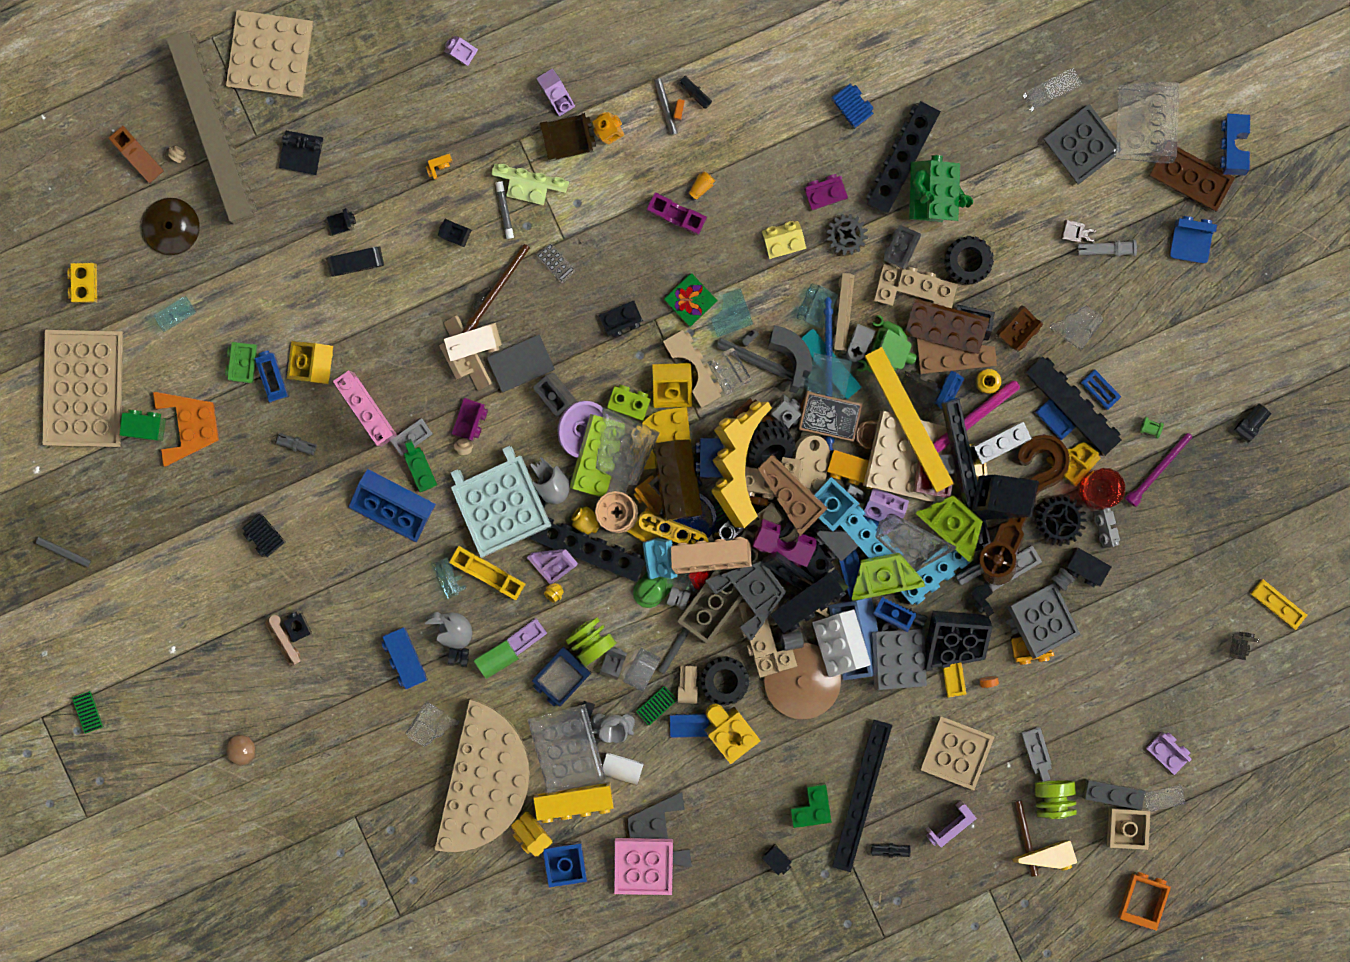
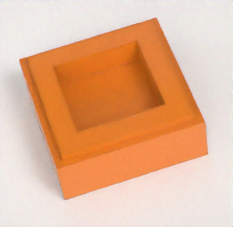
(679, 109)

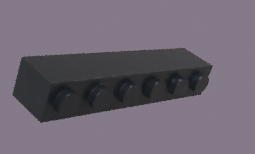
(1073, 406)

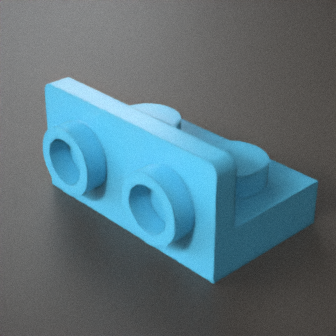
(658, 558)

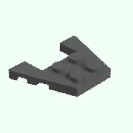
(757, 588)
(652, 825)

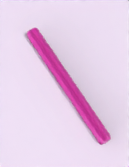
(981, 411)

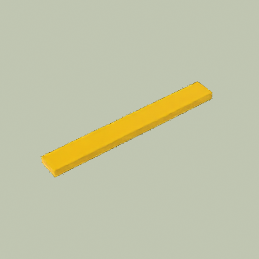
(908, 419)

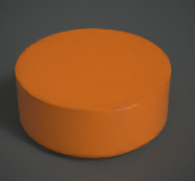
(988, 682)

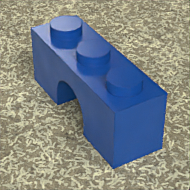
(1235, 160)

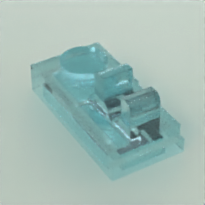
(174, 314)
(446, 576)

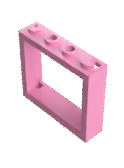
(365, 408)

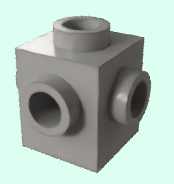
(786, 411)

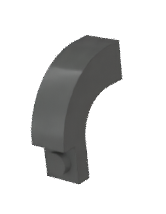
(796, 350)

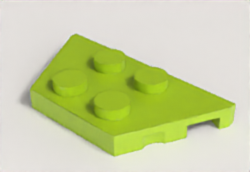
(954, 524)
(885, 576)

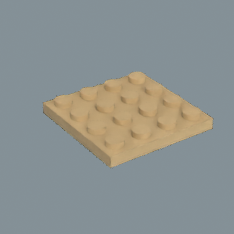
(269, 53)
(893, 460)

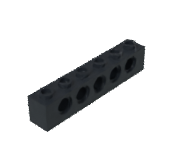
(929, 116)
(631, 572)

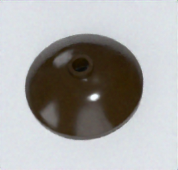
(184, 226)

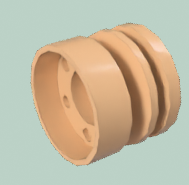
(609, 504)

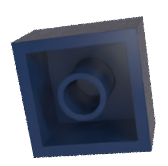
(707, 451)

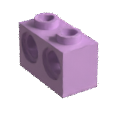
(883, 504)

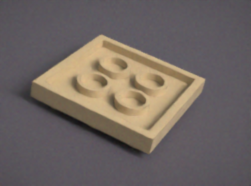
(957, 753)

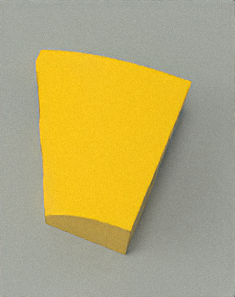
(1081, 462)

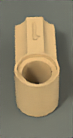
(687, 690)

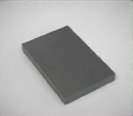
(520, 363)

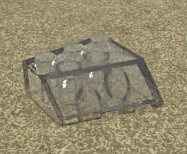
(624, 447)
(911, 541)

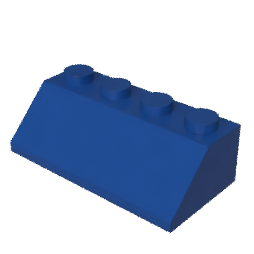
(391, 505)

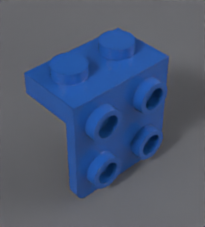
(1192, 239)

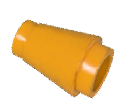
(701, 185)

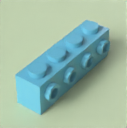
(864, 533)
(934, 574)

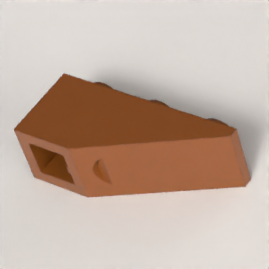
(136, 154)

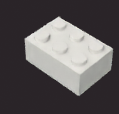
(841, 643)

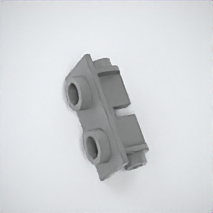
(1108, 536)

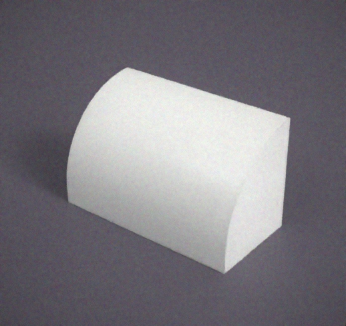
(622, 768)

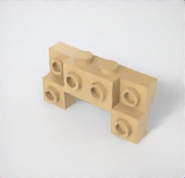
(913, 284)
(757, 485)
(763, 648)

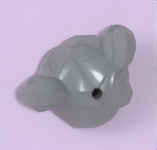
(613, 727)

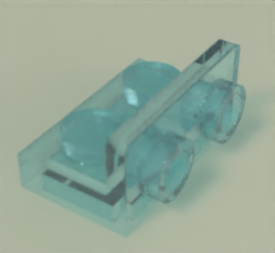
(813, 305)

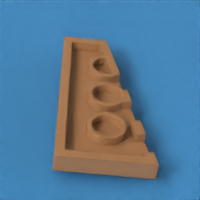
(943, 358)

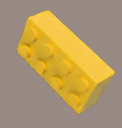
(573, 802)

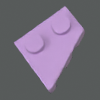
(552, 563)

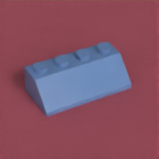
(867, 622)

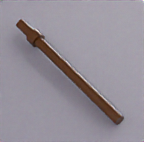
(473, 322)

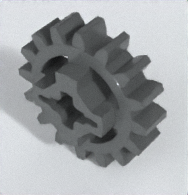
(839, 229)

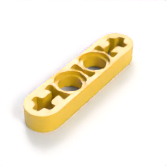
(671, 534)

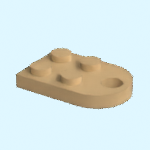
(814, 461)

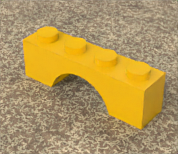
(487, 572)

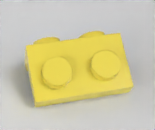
(784, 239)

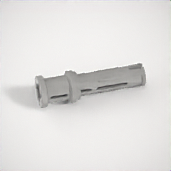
(1118, 248)

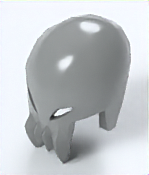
(555, 485)
(454, 629)

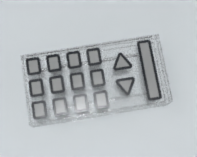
(556, 263)

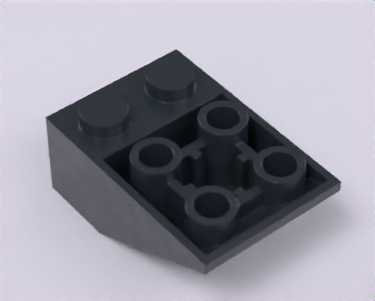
(1004, 497)

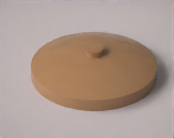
(806, 689)

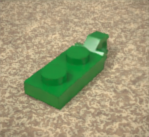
(419, 467)

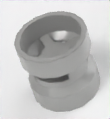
(682, 600)

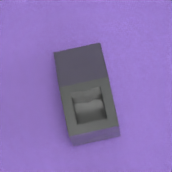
(837, 541)

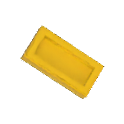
(954, 680)

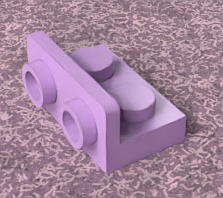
(1168, 752)

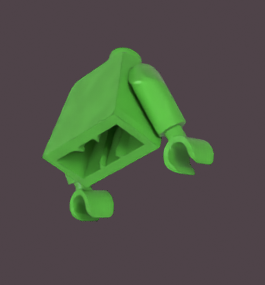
(894, 343)

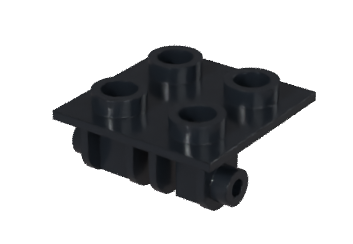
(300, 152)

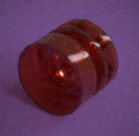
(1110, 481)

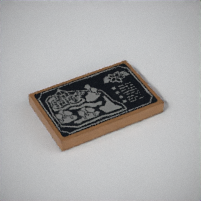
(829, 416)

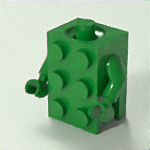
(936, 191)

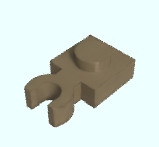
(770, 513)

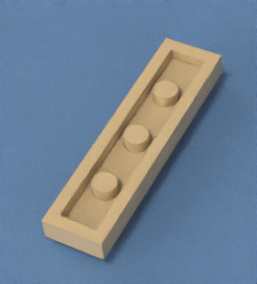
(844, 304)

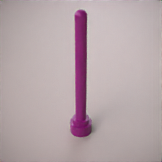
(1134, 497)

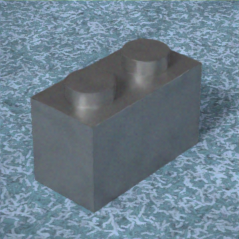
(554, 394)

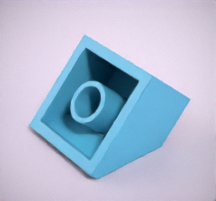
(838, 503)

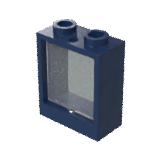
(559, 678)

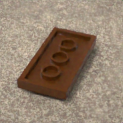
(1194, 179)
(947, 326)

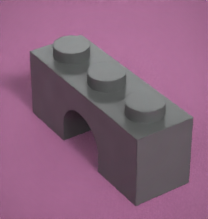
(1113, 794)

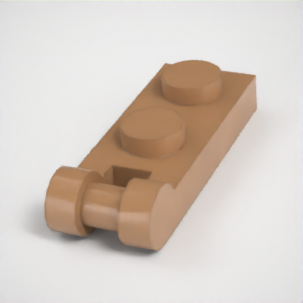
(282, 640)

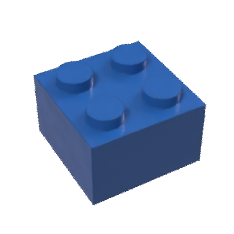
(565, 864)

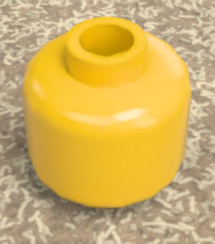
(993, 376)
(585, 520)

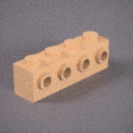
(711, 556)

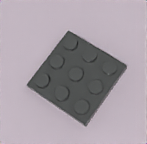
(1082, 144)
(1043, 620)
(899, 659)

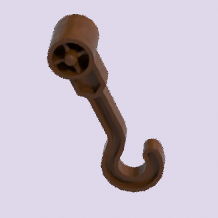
(999, 558)

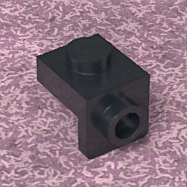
(454, 232)
(980, 595)

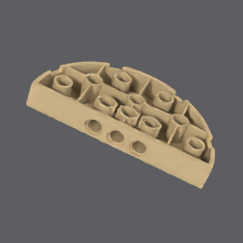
(486, 781)

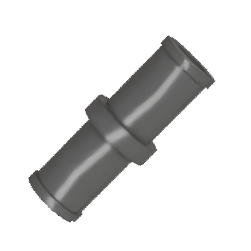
(296, 444)

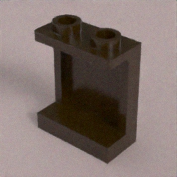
(567, 137)

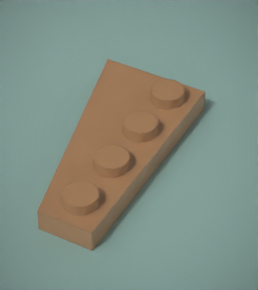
(796, 499)

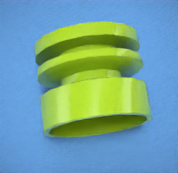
(590, 641)
(1055, 799)

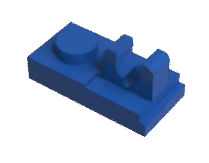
(950, 388)

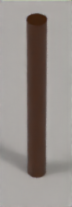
(1025, 834)

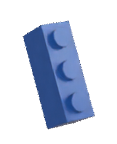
(404, 658)

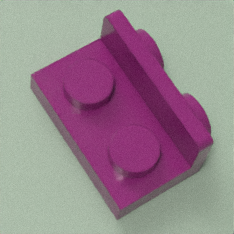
(825, 192)

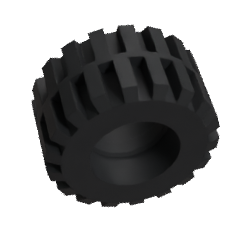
(984, 253)
(768, 439)
(737, 692)

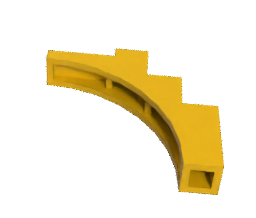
(732, 489)

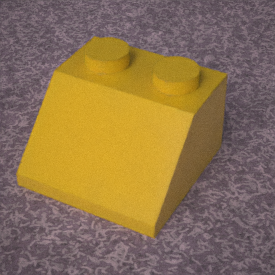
(310, 362)
(672, 385)

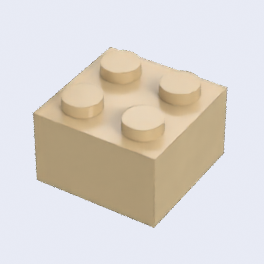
(1128, 828)

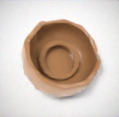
(865, 433)
(240, 750)

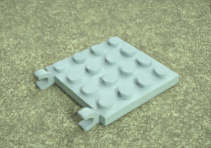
(500, 505)

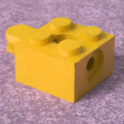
(730, 732)

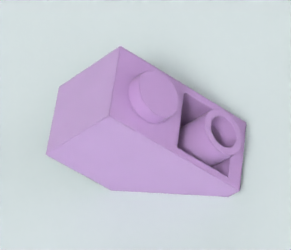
(555, 92)

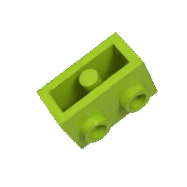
(629, 403)

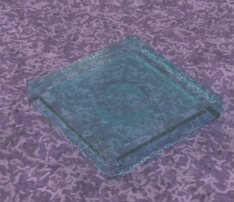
(829, 375)

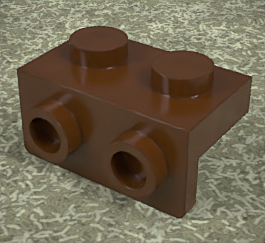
(1019, 329)

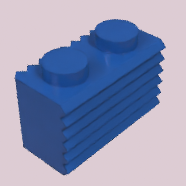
(852, 105)
(894, 614)

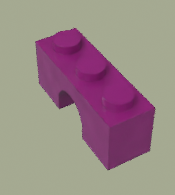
(676, 214)
(797, 551)

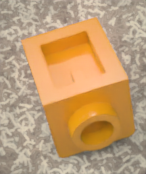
(441, 162)

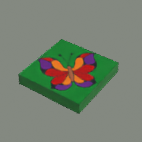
(690, 300)

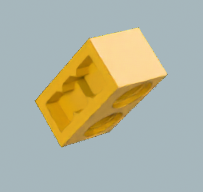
(89, 282)

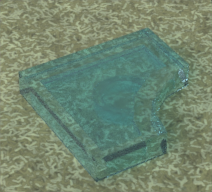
(733, 314)

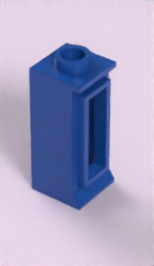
(279, 394)

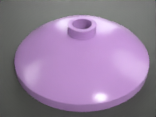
(576, 415)

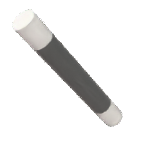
(504, 210)

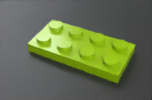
(586, 476)

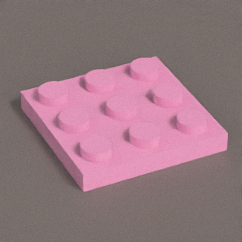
(643, 866)

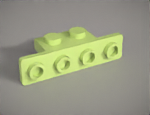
(529, 185)

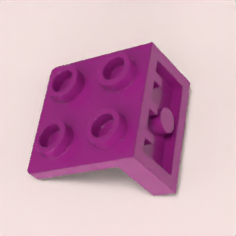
(469, 419)

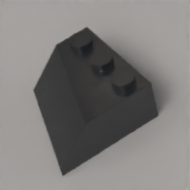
(956, 638)

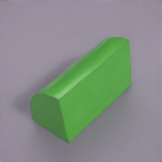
(496, 659)

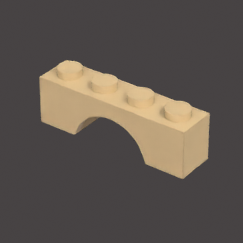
(680, 347)

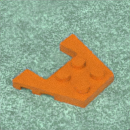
(195, 423)

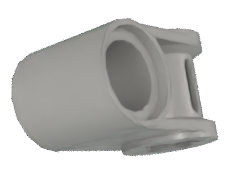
(860, 339)

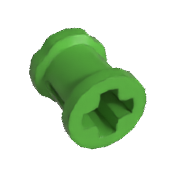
(1151, 427)

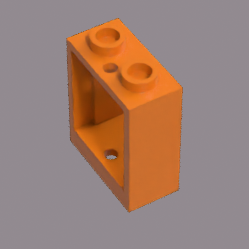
(1139, 920)

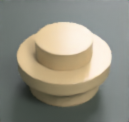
(176, 154)
(463, 446)

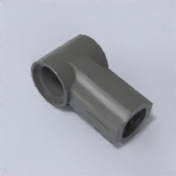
(790, 640)

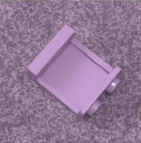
(953, 828)

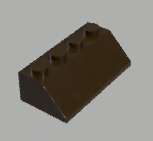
(677, 479)

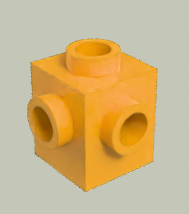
(608, 127)

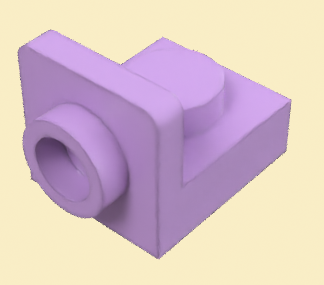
(460, 50)

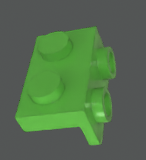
(242, 362)

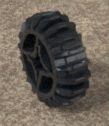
(1063, 511)

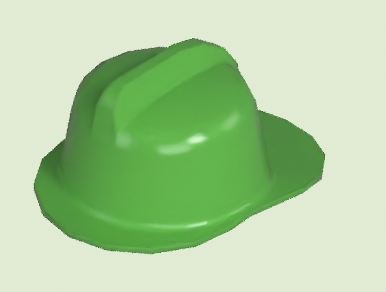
(651, 592)

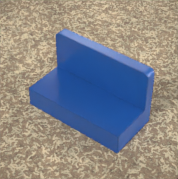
(688, 725)

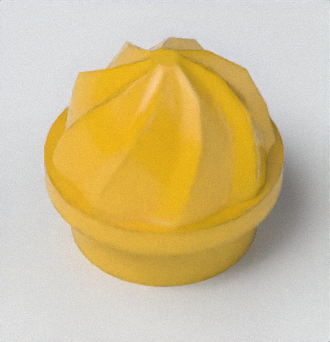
(554, 592)

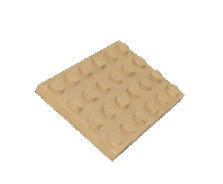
(82, 388)

